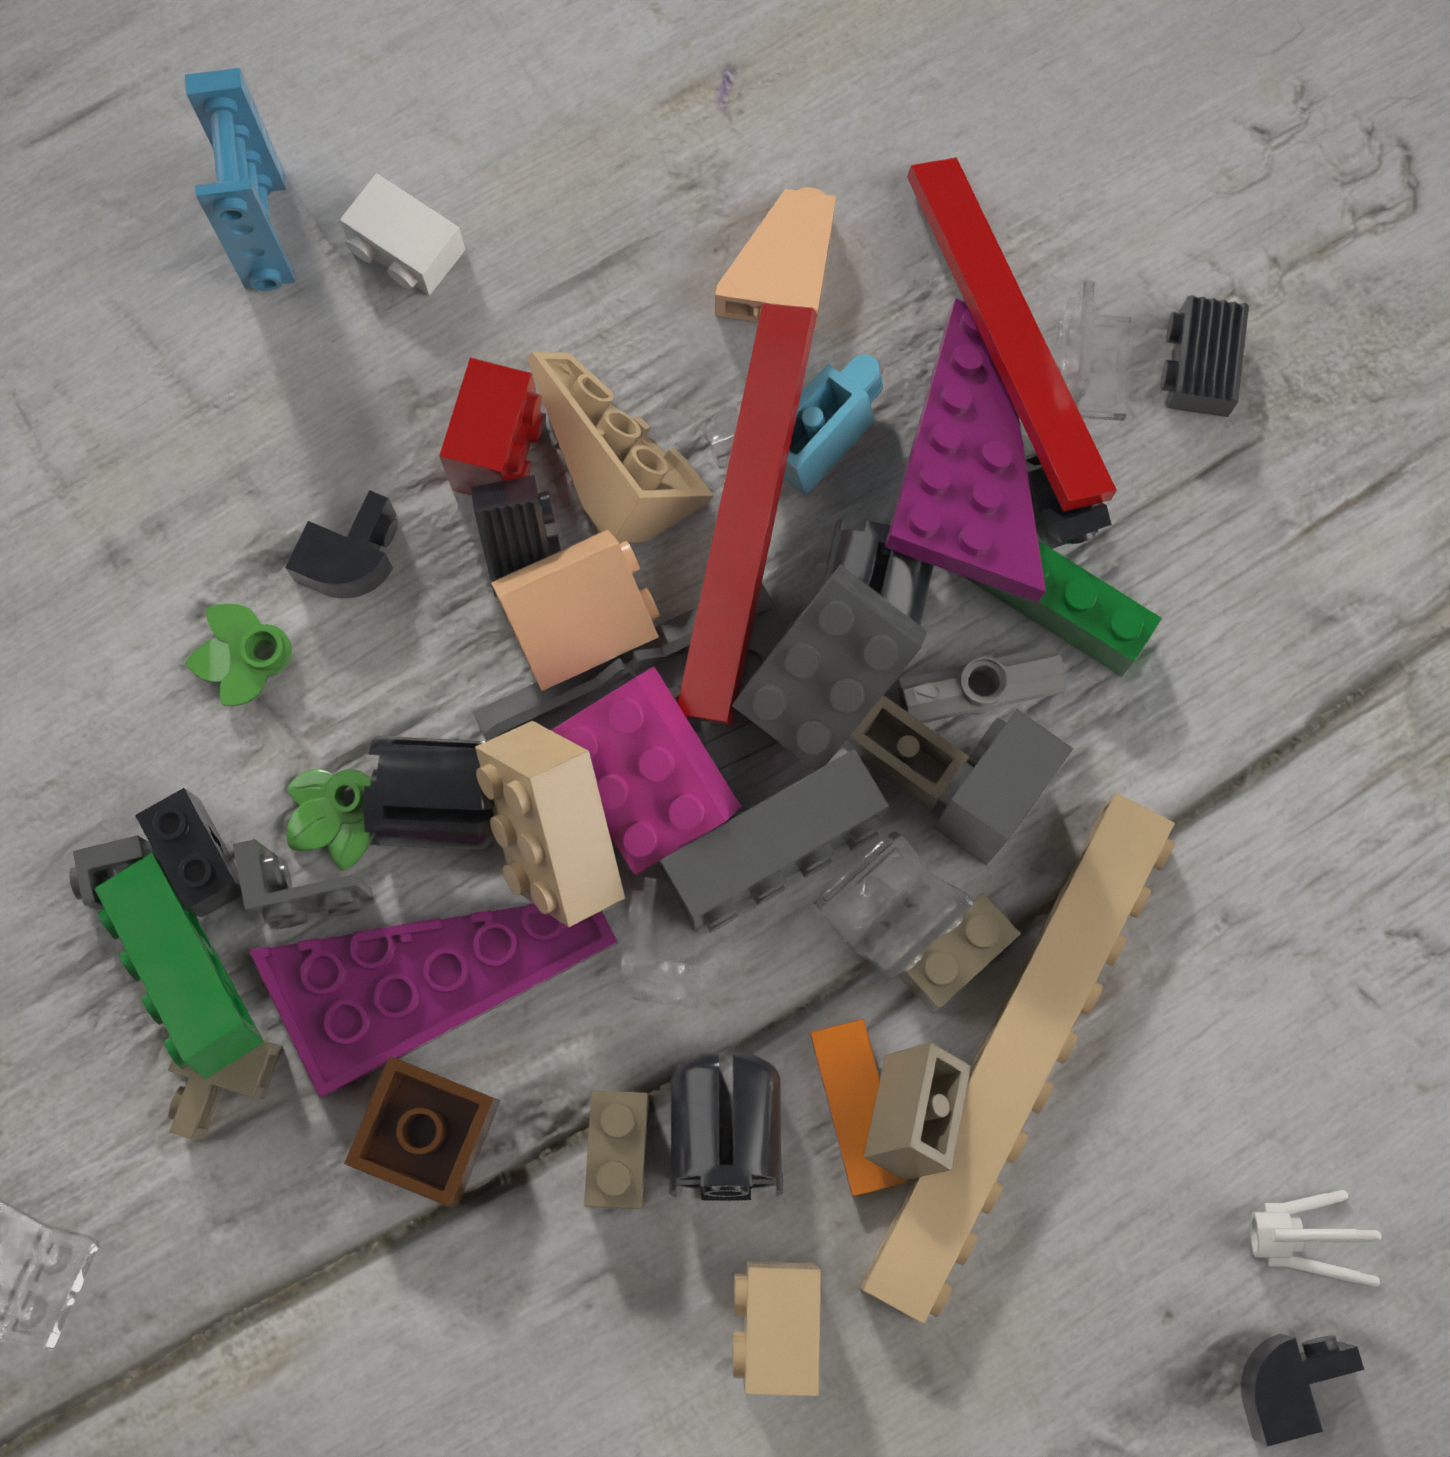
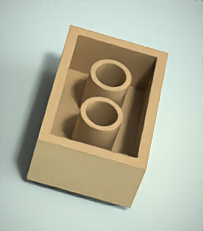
(549, 822)
(780, 1328)

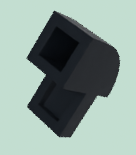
(1052, 523)
(348, 564)
(1279, 1380)

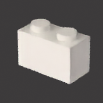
(402, 235)

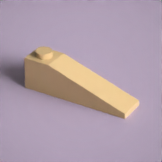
(614, 465)

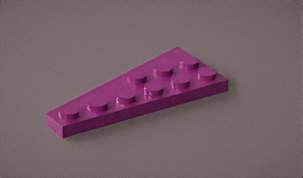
(967, 474)
(410, 983)

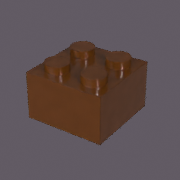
(422, 1132)

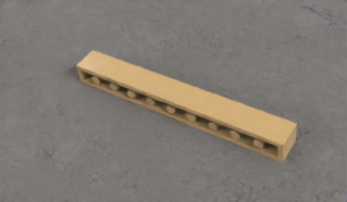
(1018, 1055)

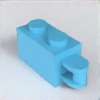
(831, 419)

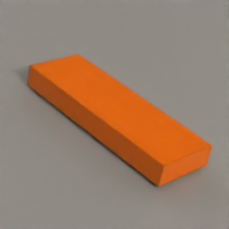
(851, 1094)

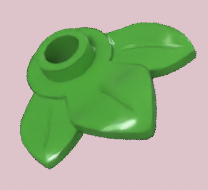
(233, 653)
(325, 818)

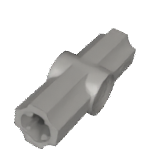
(1014, 680)

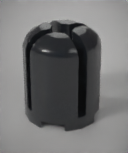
(904, 578)
(427, 795)
(755, 1128)

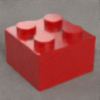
(491, 426)

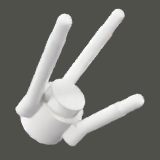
(1278, 1236)

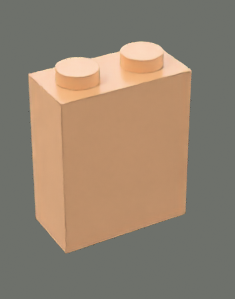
(577, 608)

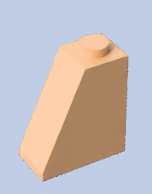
(782, 258)

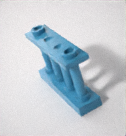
(245, 176)

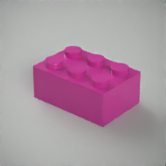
(650, 771)

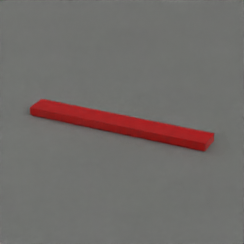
(1011, 335)
(747, 513)

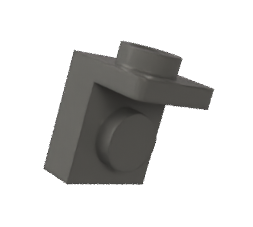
(104, 861)

